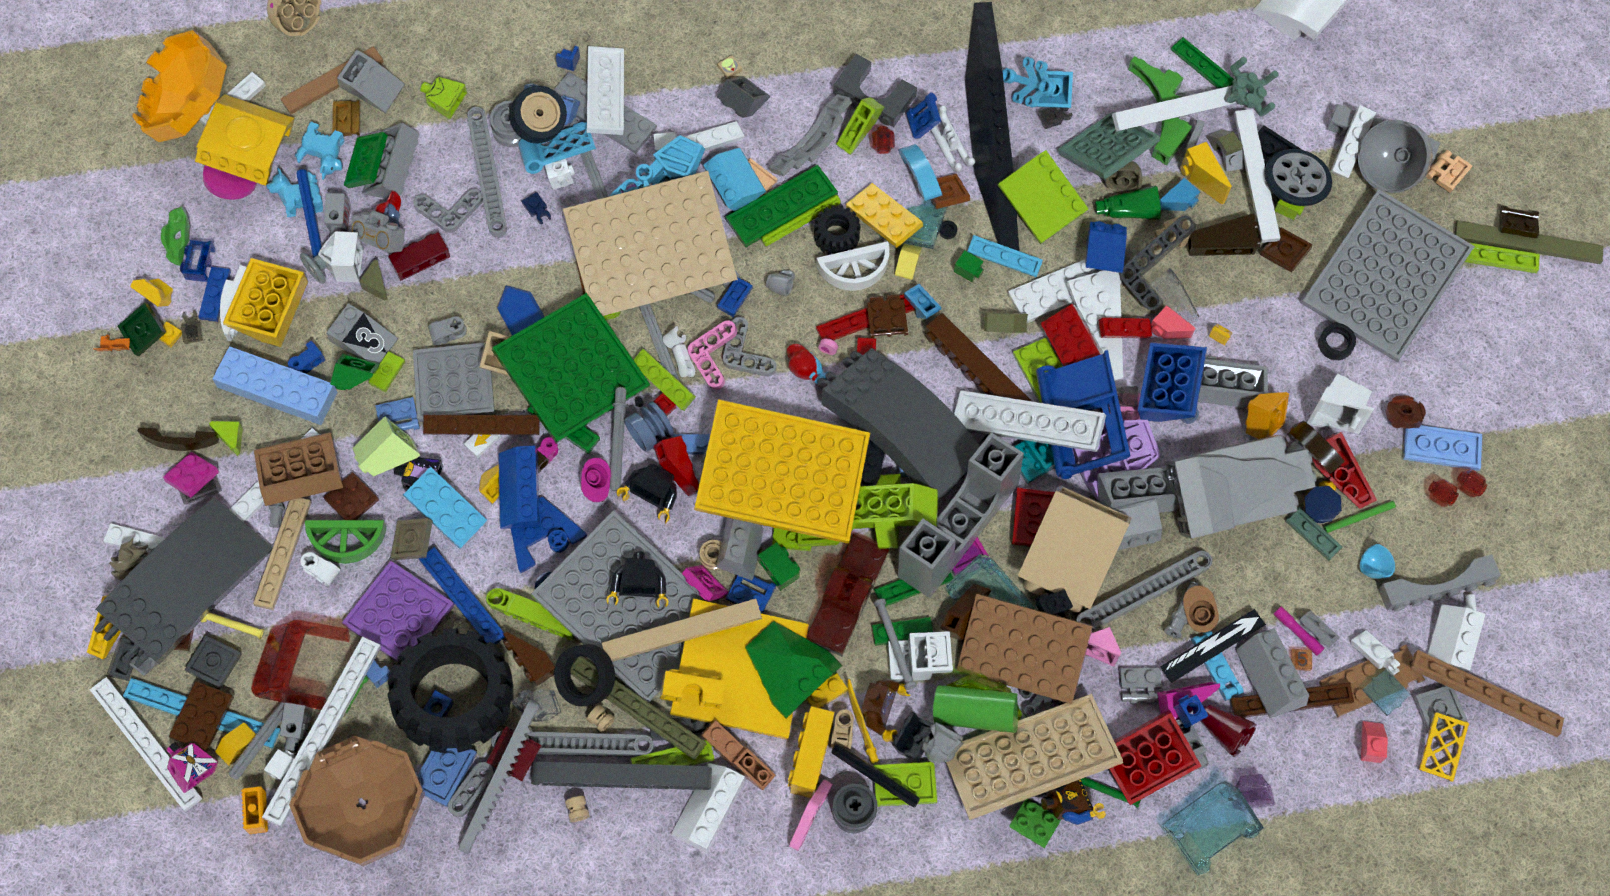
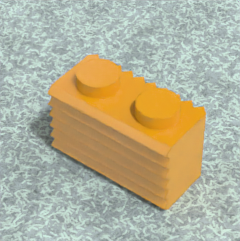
(253, 809)

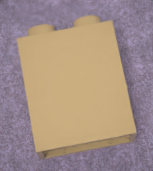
(1073, 548)

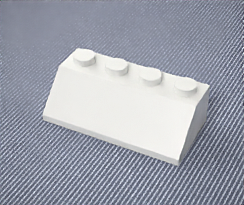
(708, 809)

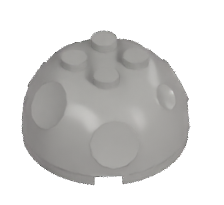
(1395, 156)

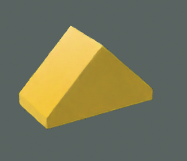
(235, 743)

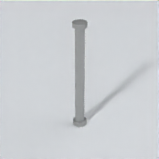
(909, 683)

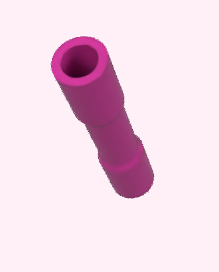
(1308, 640)

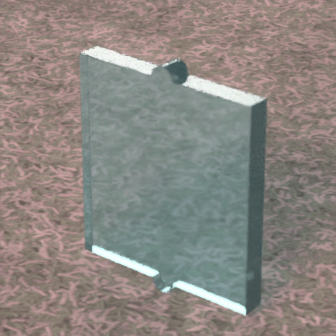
(1386, 692)

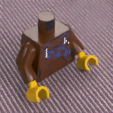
(878, 705)

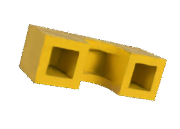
(710, 689)

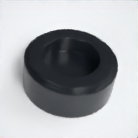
(948, 230)

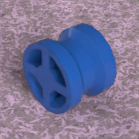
(555, 537)

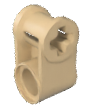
(842, 733)

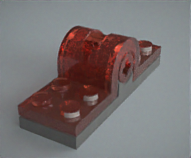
(847, 595)

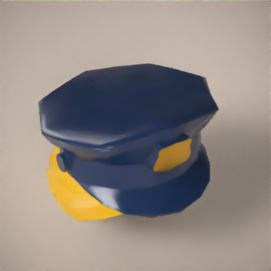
(1323, 502)

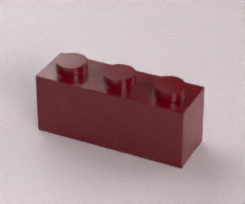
(419, 256)

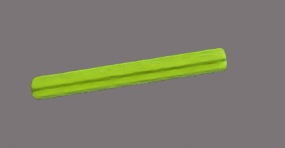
(799, 221)

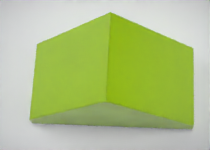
(229, 433)

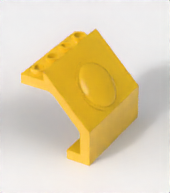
(242, 139)

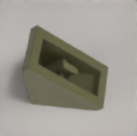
(373, 281)

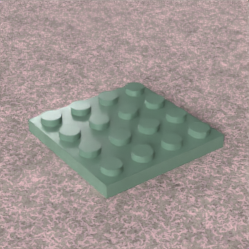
(1105, 150)

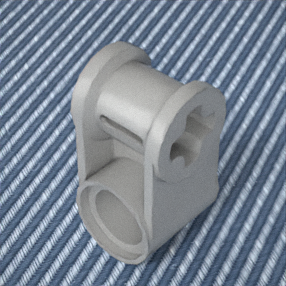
(445, 330)

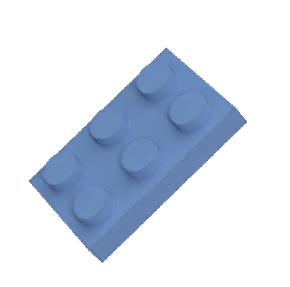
(444, 773)

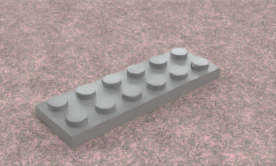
(636, 127)

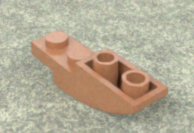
(737, 755)

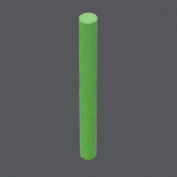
(1360, 516)

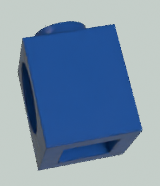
(439, 699)
(1198, 710)

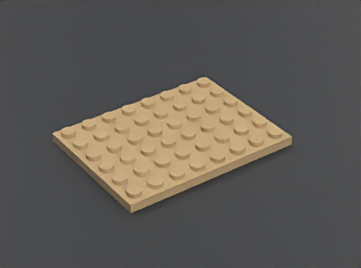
(650, 243)

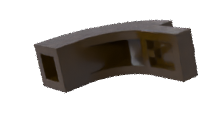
(1319, 448)

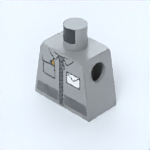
(294, 716)

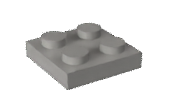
(1440, 700)

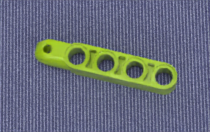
(526, 611)

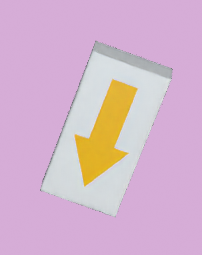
(480, 443)

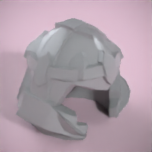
(943, 745)

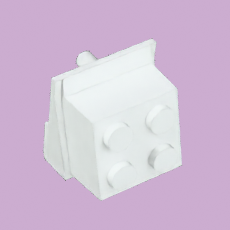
(1342, 406)

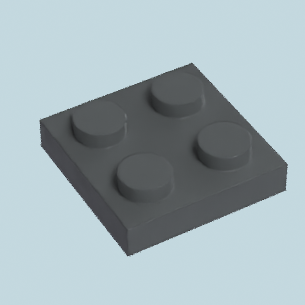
(213, 662)

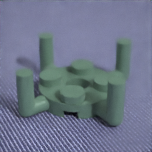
(1255, 87)

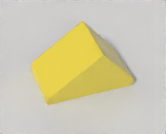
(908, 261)

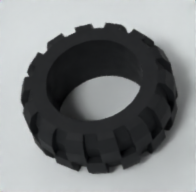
(441, 650)

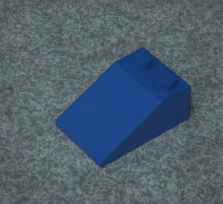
(1106, 246)

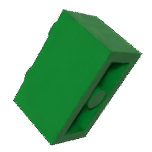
(779, 566)

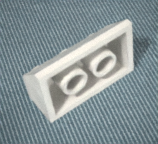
(1456, 636)

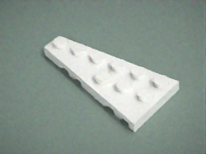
(1098, 298)

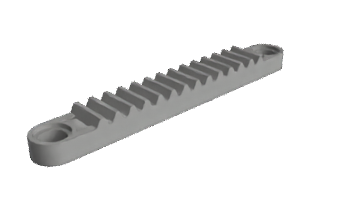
(487, 172)
(1146, 590)
(587, 744)
(498, 779)

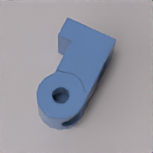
(378, 675)

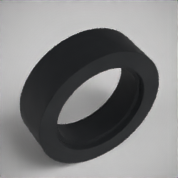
(563, 679)

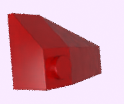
(1348, 475)

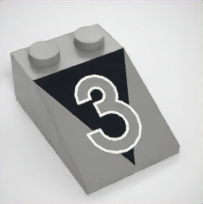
(361, 335)

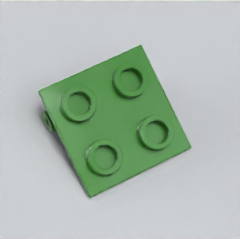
(1035, 823)

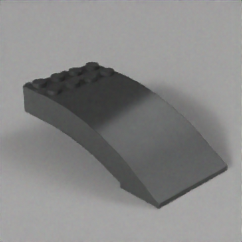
(901, 419)
(182, 581)

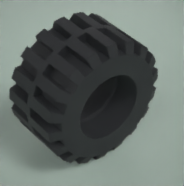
(836, 217)

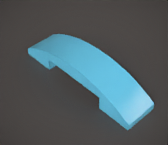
(922, 171)

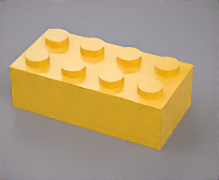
(812, 751)

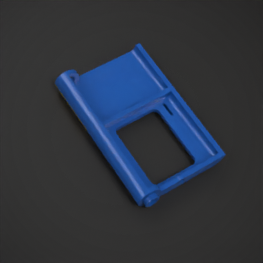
(1085, 387)

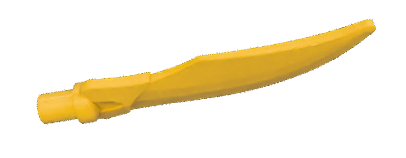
(870, 749)

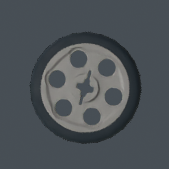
(1281, 188)

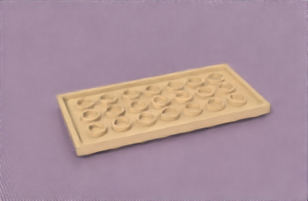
(1039, 757)

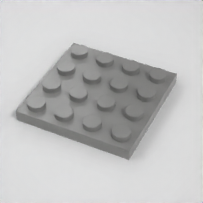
(452, 382)

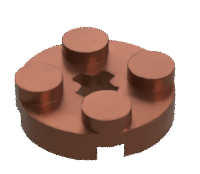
(1403, 420)

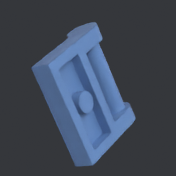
(398, 411)

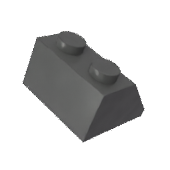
(742, 96)

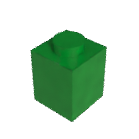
(969, 266)

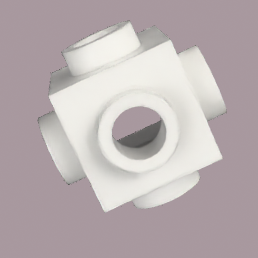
(560, 173)

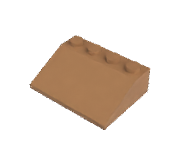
(297, 469)

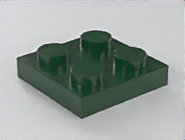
(142, 329)

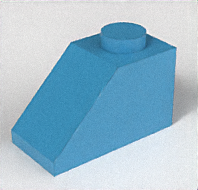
(1180, 197)

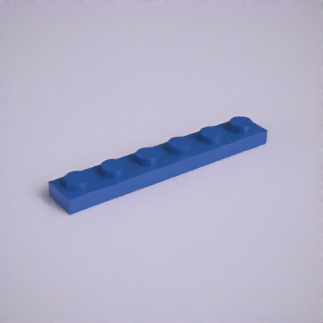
(462, 597)

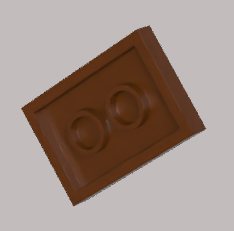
(201, 716)

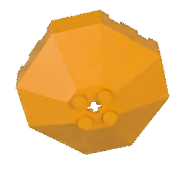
(183, 89)

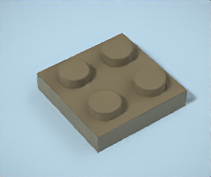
(411, 539)

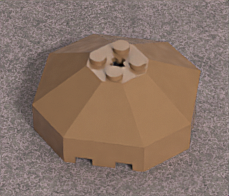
(332, 788)

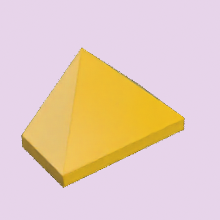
(490, 484)

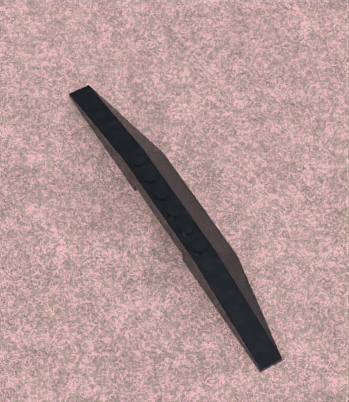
(990, 123)

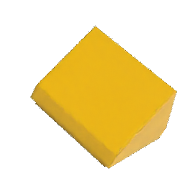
(1220, 334)

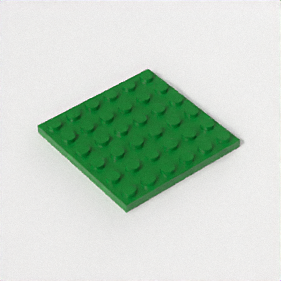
(570, 367)

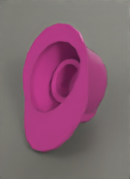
(595, 479)

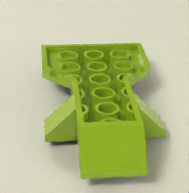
(886, 509)

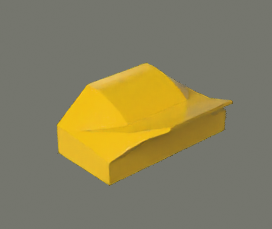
(153, 290)

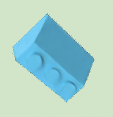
(734, 178)

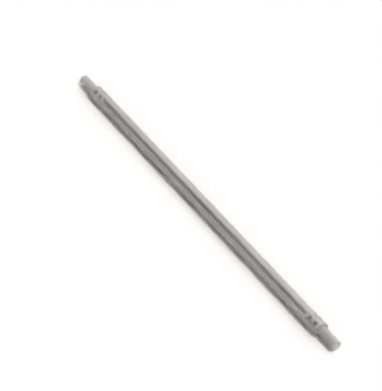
(646, 309)

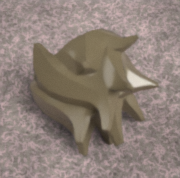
(128, 559)

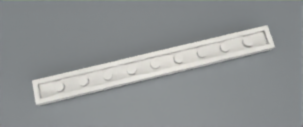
(323, 728)

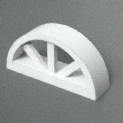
(852, 257)

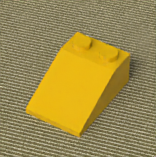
(1205, 172)

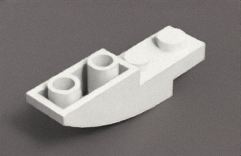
(229, 290)

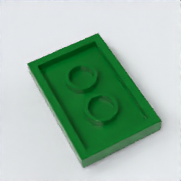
(365, 160)

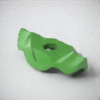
(177, 222)

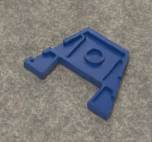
(550, 520)

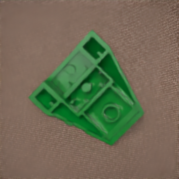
(789, 666)

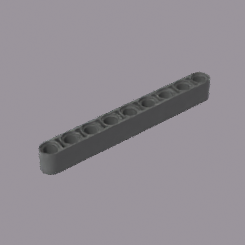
(621, 775)

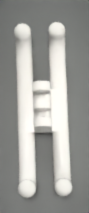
(950, 141)

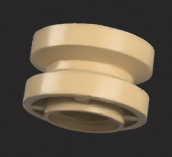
(707, 548)

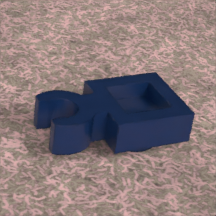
(536, 206)

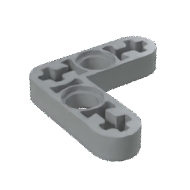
(448, 216)
(737, 353)

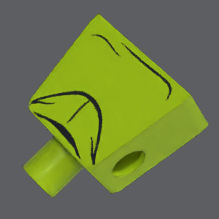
(444, 95)

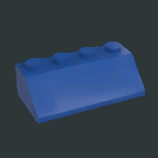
(519, 488)

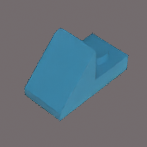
(922, 302)

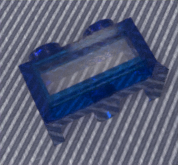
(197, 260)

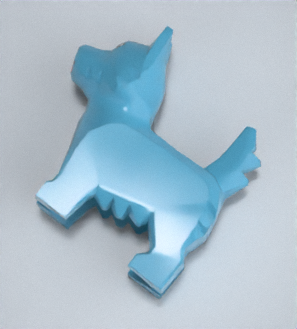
(322, 147)
(291, 195)

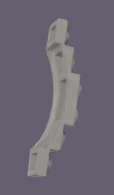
(815, 140)

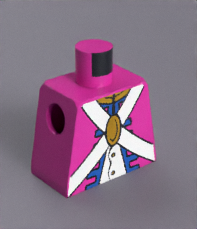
(189, 765)

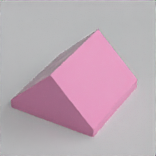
(1104, 647)

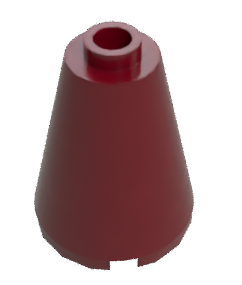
(1228, 728)

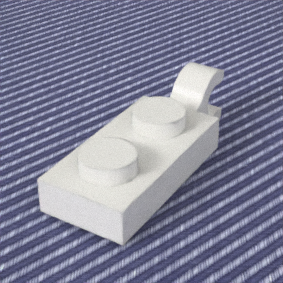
(1375, 652)

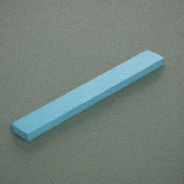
(173, 704)

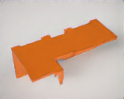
(117, 344)

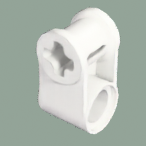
(321, 569)

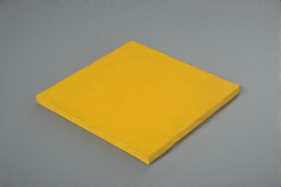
(724, 655)

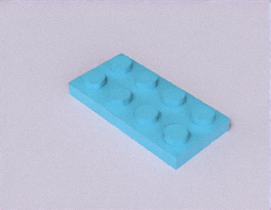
(445, 506)

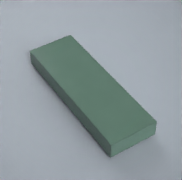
(1314, 534)

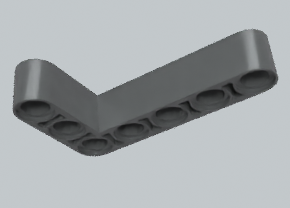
(1153, 259)

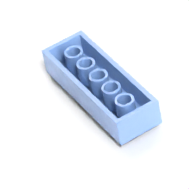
(275, 385)

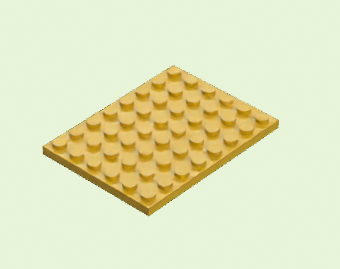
(782, 471)

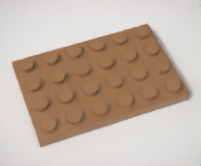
(1025, 648)

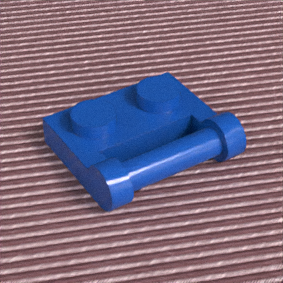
(927, 119)
(741, 593)

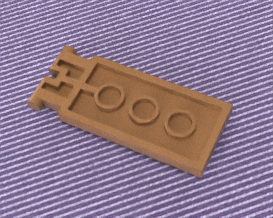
(1362, 675)

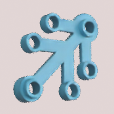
(1046, 86)

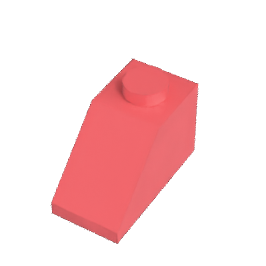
(1171, 325)
(1373, 742)

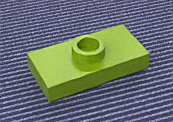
(387, 371)
(787, 539)

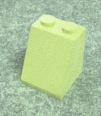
(384, 448)

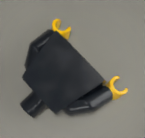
(653, 486)
(638, 578)

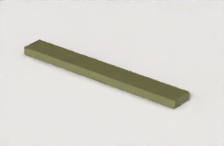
(1542, 245)
(641, 710)

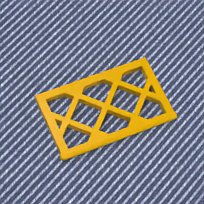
(1458, 740)

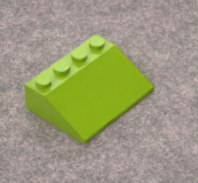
(1043, 197)

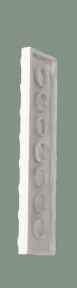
(1030, 420)

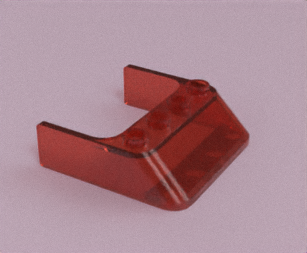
(280, 658)

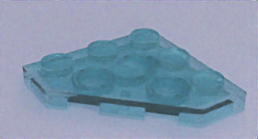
(932, 221)

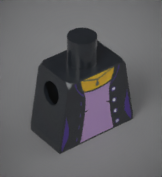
(415, 469)

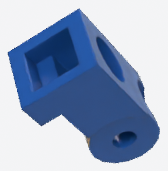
(307, 360)

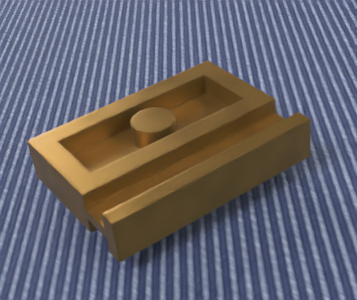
(346, 117)

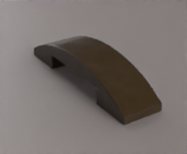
(201, 440)

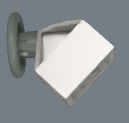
(340, 255)

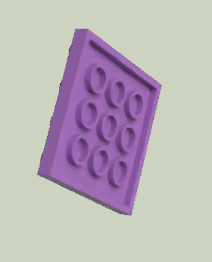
(397, 611)

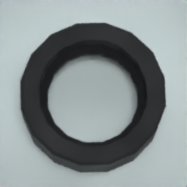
(1334, 354)

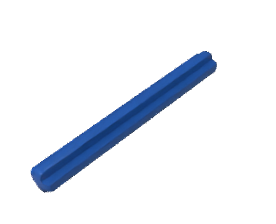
(309, 211)

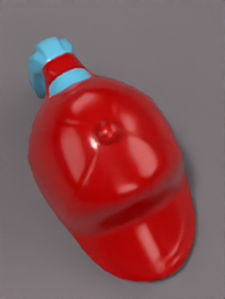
(804, 364)

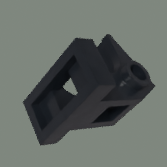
(1054, 603)

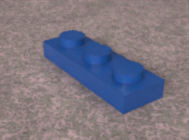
(212, 297)

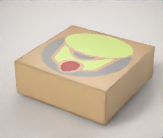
(729, 67)

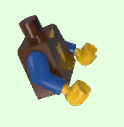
(1072, 803)

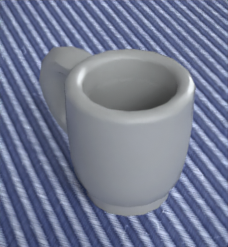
(781, 282)

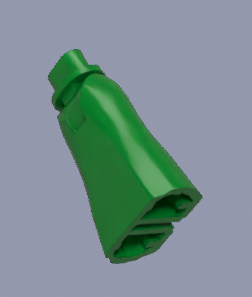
(1134, 204)

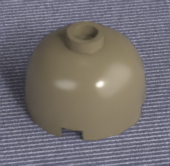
(1128, 178)

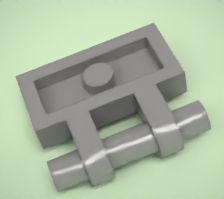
(1140, 679)

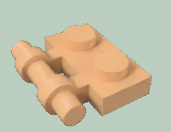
(1453, 174)

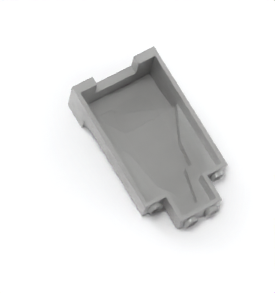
(1238, 484)

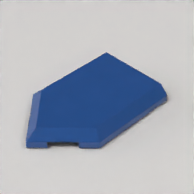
(518, 309)

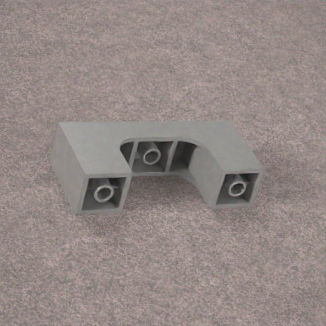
(934, 551)

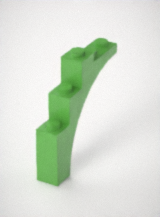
(1164, 88)

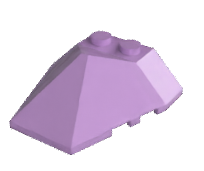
(1142, 453)

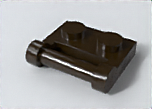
(1517, 226)

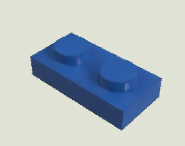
(735, 297)

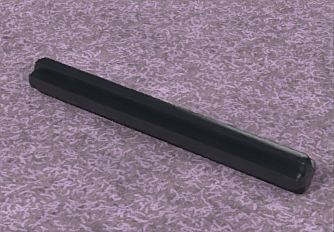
(875, 775)

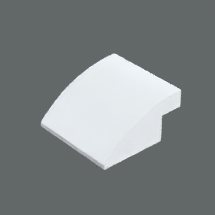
(1299, 16)

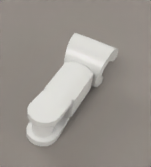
(680, 352)

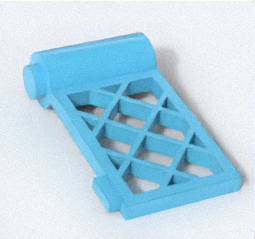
(534, 154)

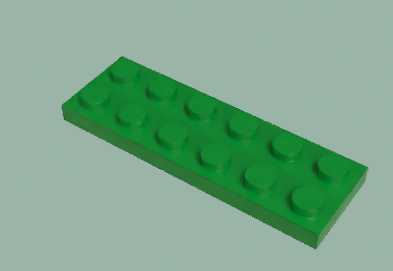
(781, 205)

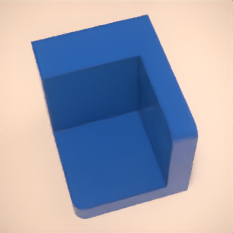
(568, 59)

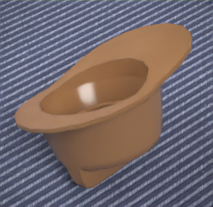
(1201, 609)

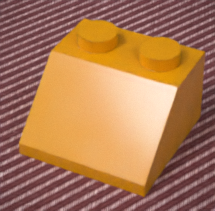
(1266, 414)

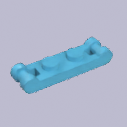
(1220, 671)

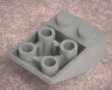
(370, 81)

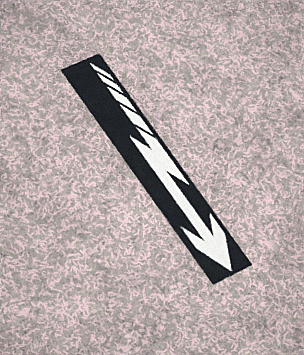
(1212, 645)

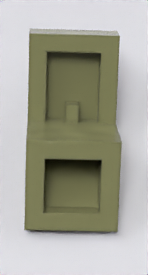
(1225, 140)
(1005, 322)

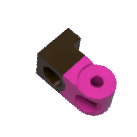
(546, 453)

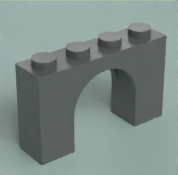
(895, 104)

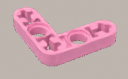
(704, 354)
(809, 814)

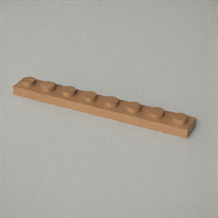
(1487, 693)

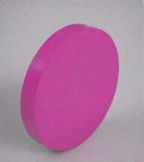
(226, 185)

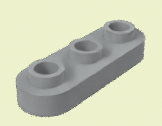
(473, 780)

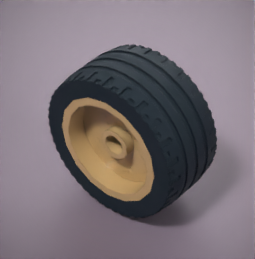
(530, 125)

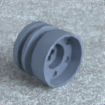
(652, 424)

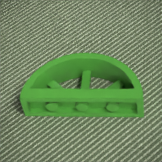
(346, 527)

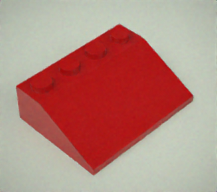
(1153, 757)

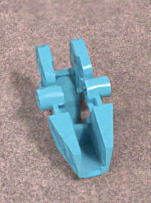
(673, 161)

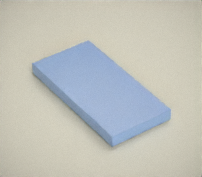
(1443, 447)

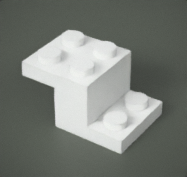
(924, 655)

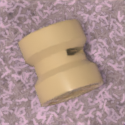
(600, 718)
(577, 809)

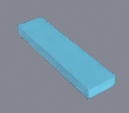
(1005, 256)

